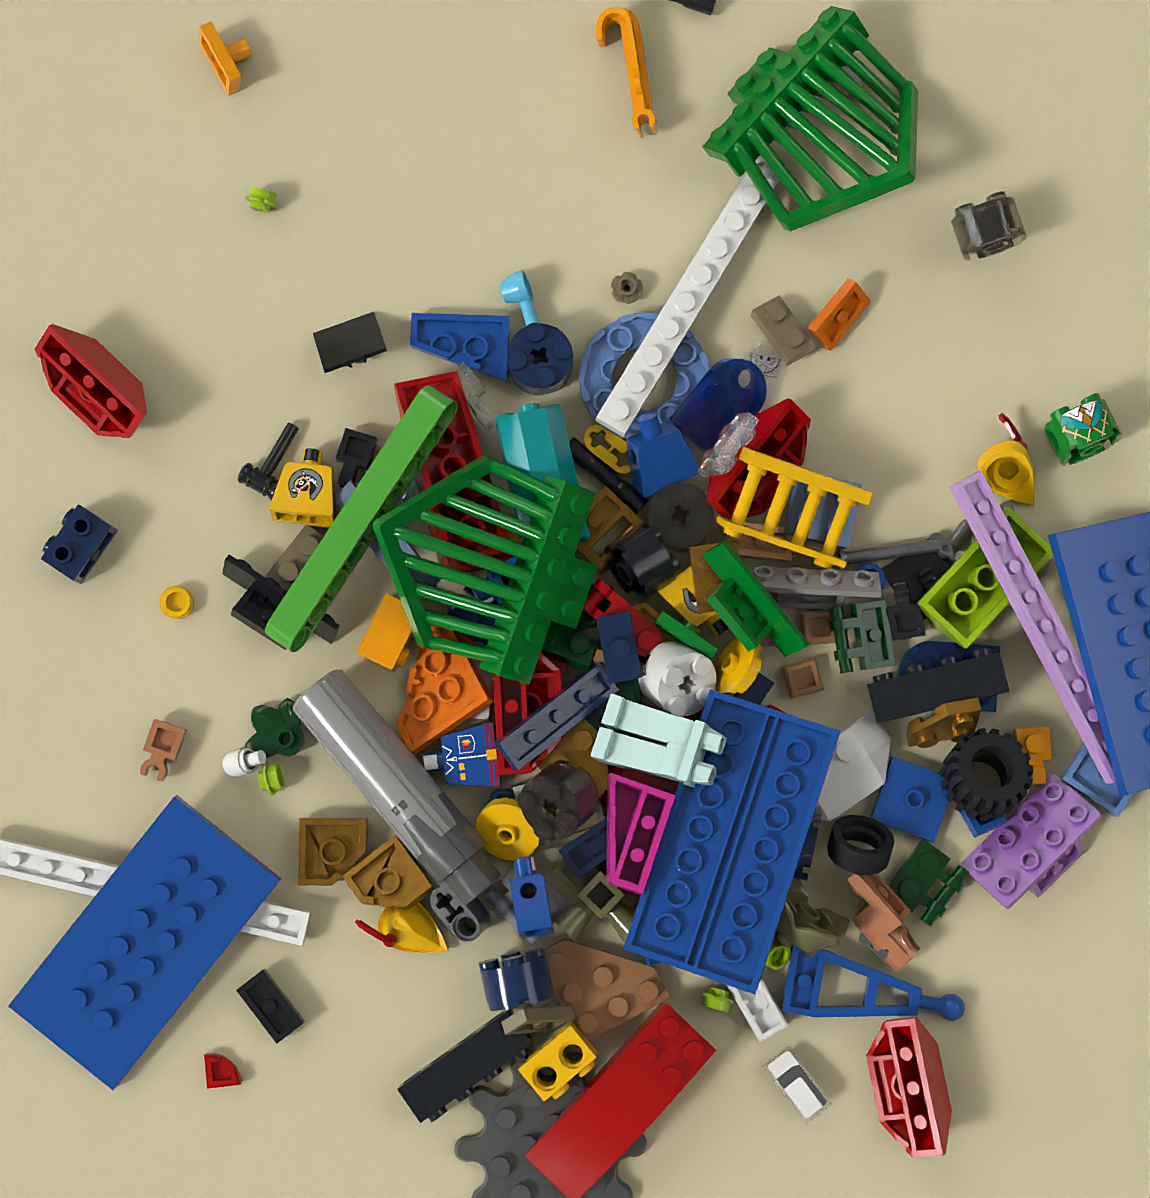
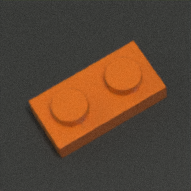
(839, 314)

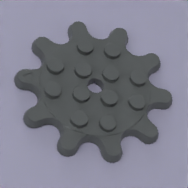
(512, 1127)

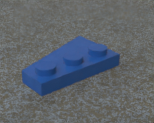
(460, 338)

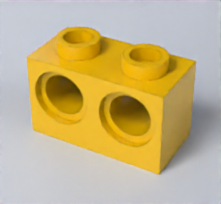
(553, 1055)

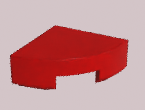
(220, 1071)

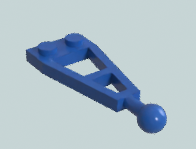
(804, 985)

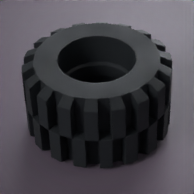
(998, 753)

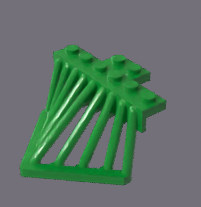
(785, 84)
(542, 585)

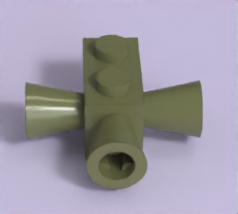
(595, 898)

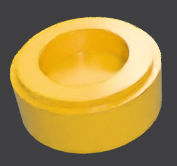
(177, 602)

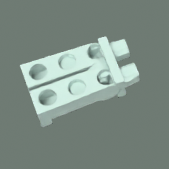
(684, 742)

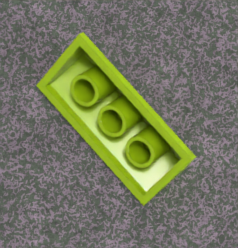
(969, 591)

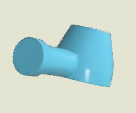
(518, 290)

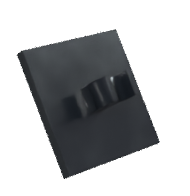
(349, 342)
(919, 570)

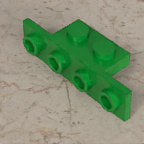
(748, 606)

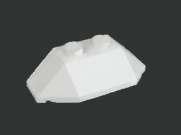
(856, 766)

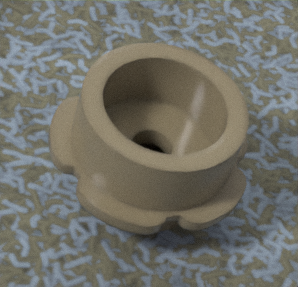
(622, 295)

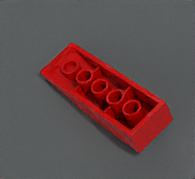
(453, 451)
(620, 1101)

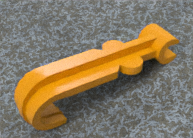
(635, 63)

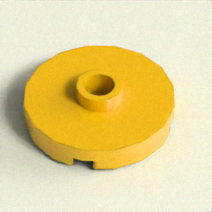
(737, 668)
(506, 815)

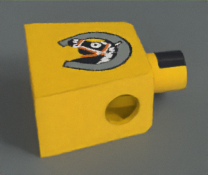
(305, 492)
(681, 599)

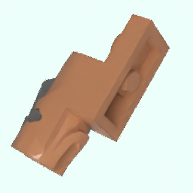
(881, 921)

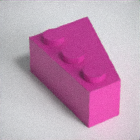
(633, 830)

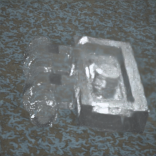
(732, 436)

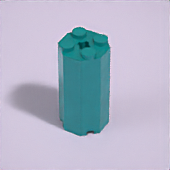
(538, 446)

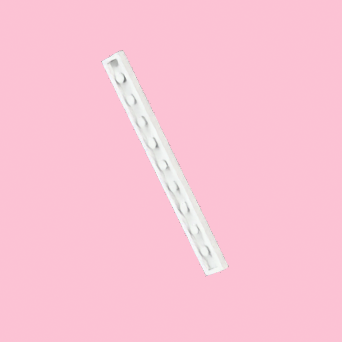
(684, 304)
(89, 876)

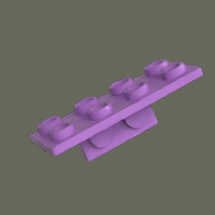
(1033, 844)

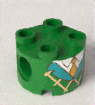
(1082, 430)

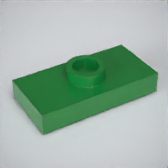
(686, 634)

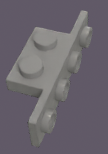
(815, 587)

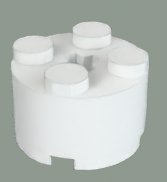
(677, 678)

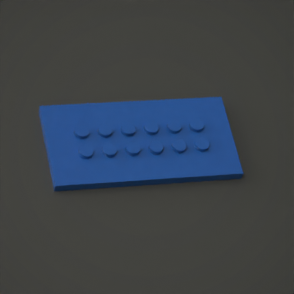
(1108, 600)
(734, 845)
(144, 942)

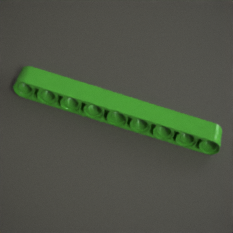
(353, 527)

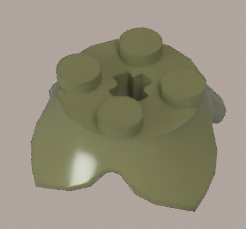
(808, 927)

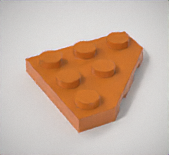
(440, 694)

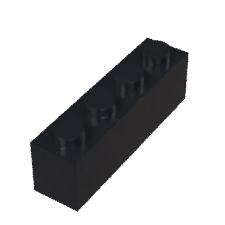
(927, 689)
(462, 1067)

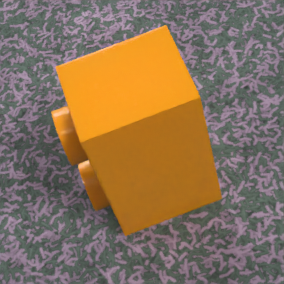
(388, 635)

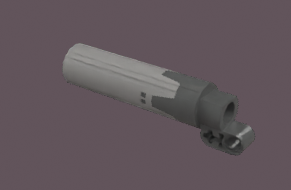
(403, 797)

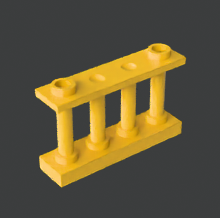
(788, 476)

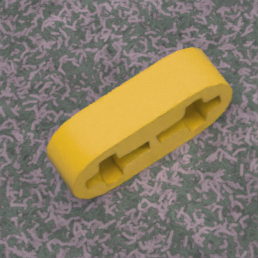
(605, 456)

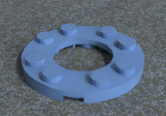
(624, 336)

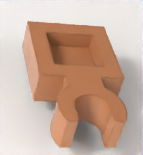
(164, 743)

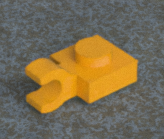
(1038, 745)

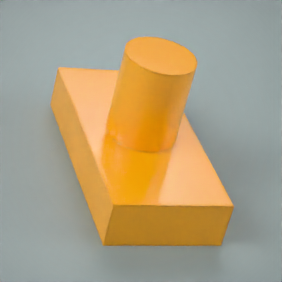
(223, 57)

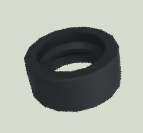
(856, 859)

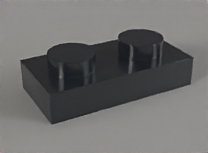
(270, 1005)

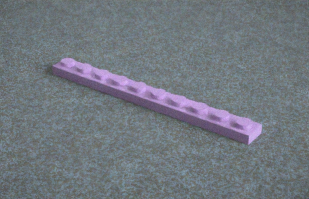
(1033, 611)

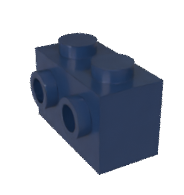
(78, 543)

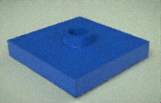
(911, 800)

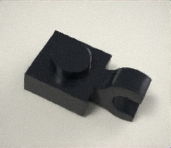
(355, 452)
(905, 617)

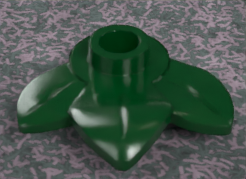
(272, 727)

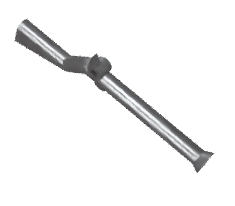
(936, 543)

